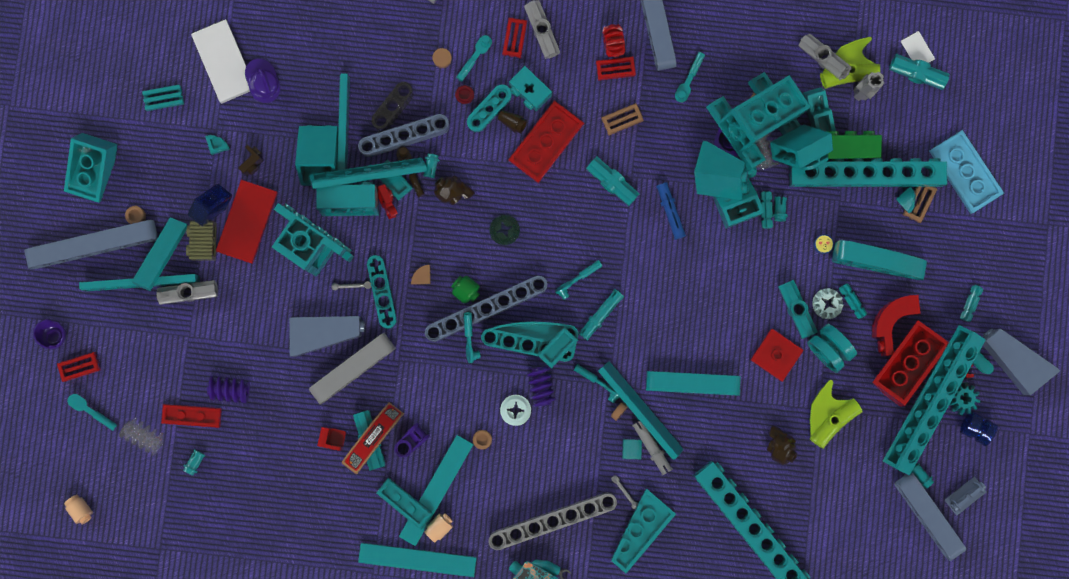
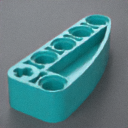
(878, 260)
(537, 332)

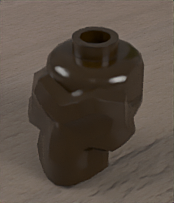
(452, 189)
(781, 446)

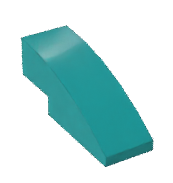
(819, 112)

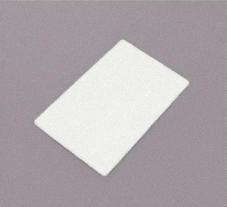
(917, 48)

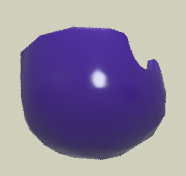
(49, 334)

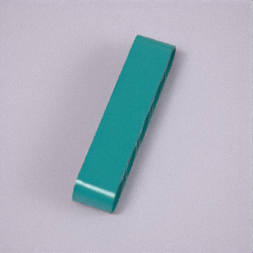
(693, 383)

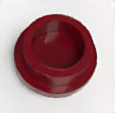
(464, 94)

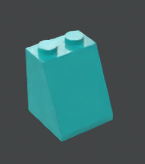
(316, 151)
(720, 173)

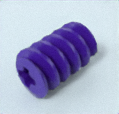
(541, 386)
(228, 390)

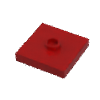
(776, 355)

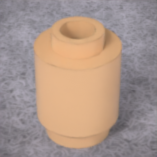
(78, 509)
(439, 527)

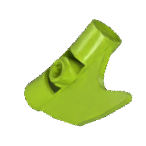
(853, 55)
(824, 409)

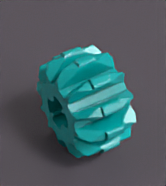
(970, 399)

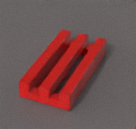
(512, 53)
(632, 73)
(94, 362)

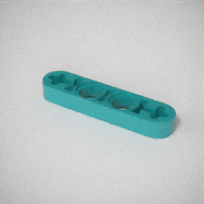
(379, 292)

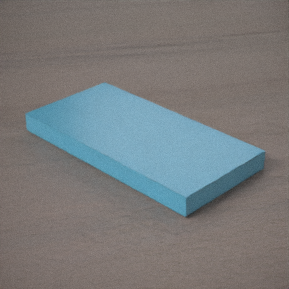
(967, 172)

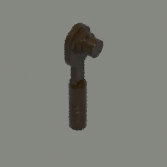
(404, 154)

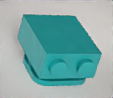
(802, 147)

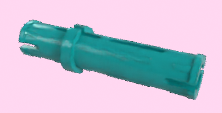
(597, 319)

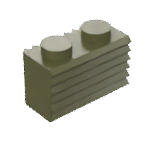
(202, 241)

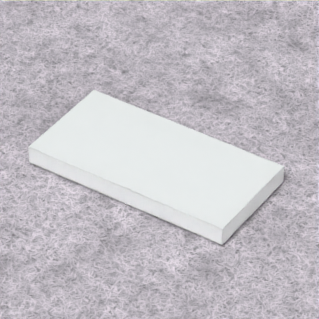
(222, 60)

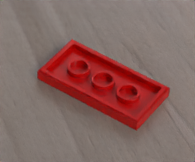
(546, 141)
(246, 221)

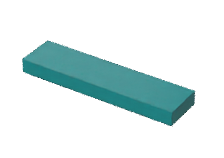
(160, 254)

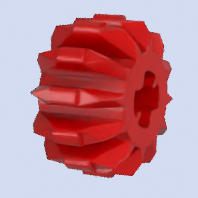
(613, 40)

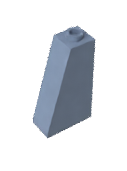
(316, 333)
(1019, 362)

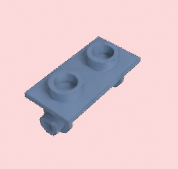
(965, 495)

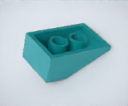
(89, 166)

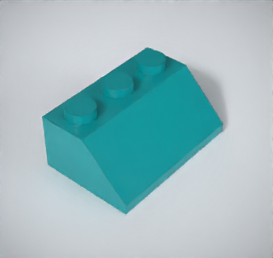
(348, 200)

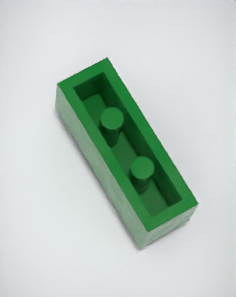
(855, 145)

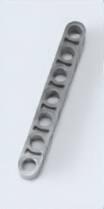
(545, 528)

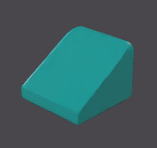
(631, 449)

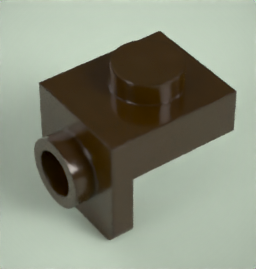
(251, 165)

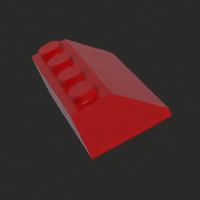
(910, 363)

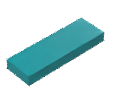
(404, 503)

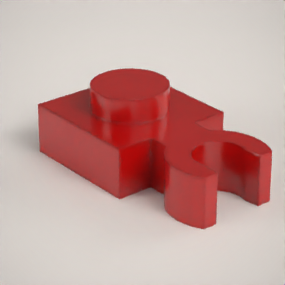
(385, 197)

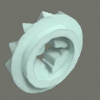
(819, 305)
(522, 416)

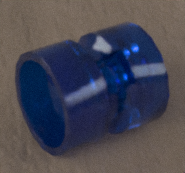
(980, 429)

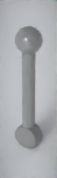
(335, 286)
(615, 479)

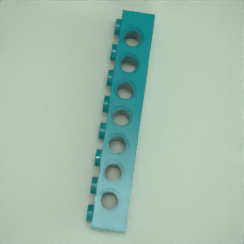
(936, 178)
(934, 400)
(704, 478)

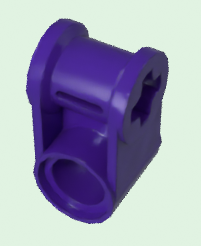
(412, 440)

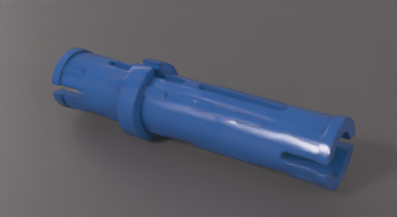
(671, 211)

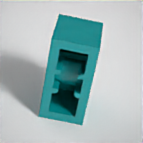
(524, 79)

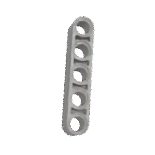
(352, 368)

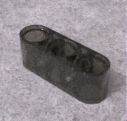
(393, 97)

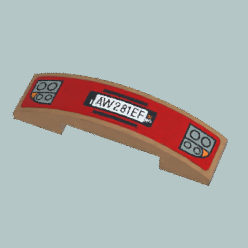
(372, 438)

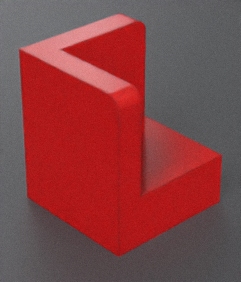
(331, 438)

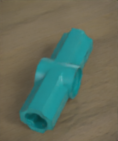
(919, 71)
(612, 181)
(802, 321)
(362, 422)

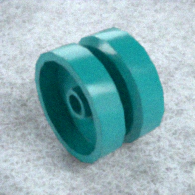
(832, 348)

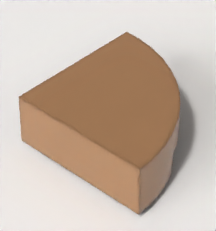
(421, 276)

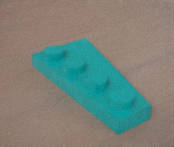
(644, 527)

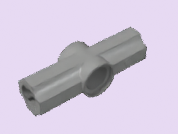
(546, 40)
(832, 63)
(868, 86)
(176, 293)

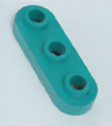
(492, 100)

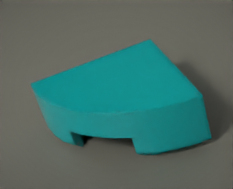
(216, 144)
(907, 199)

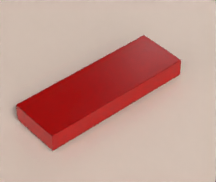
(191, 415)

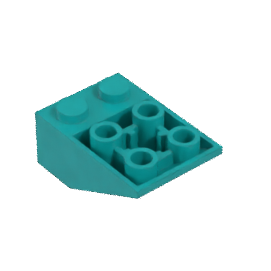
(739, 211)

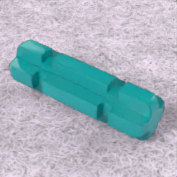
(766, 223)
(853, 301)
(971, 303)

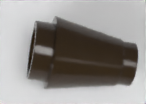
(513, 121)

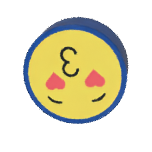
(823, 244)

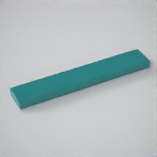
(343, 127)
(367, 173)
(127, 283)
(641, 410)
(439, 485)
(417, 559)

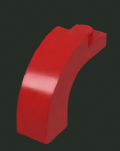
(888, 316)

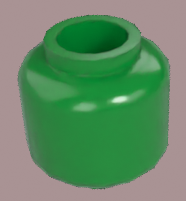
(465, 289)

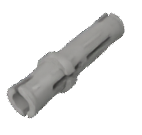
(653, 448)

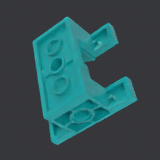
(750, 121)
(307, 243)

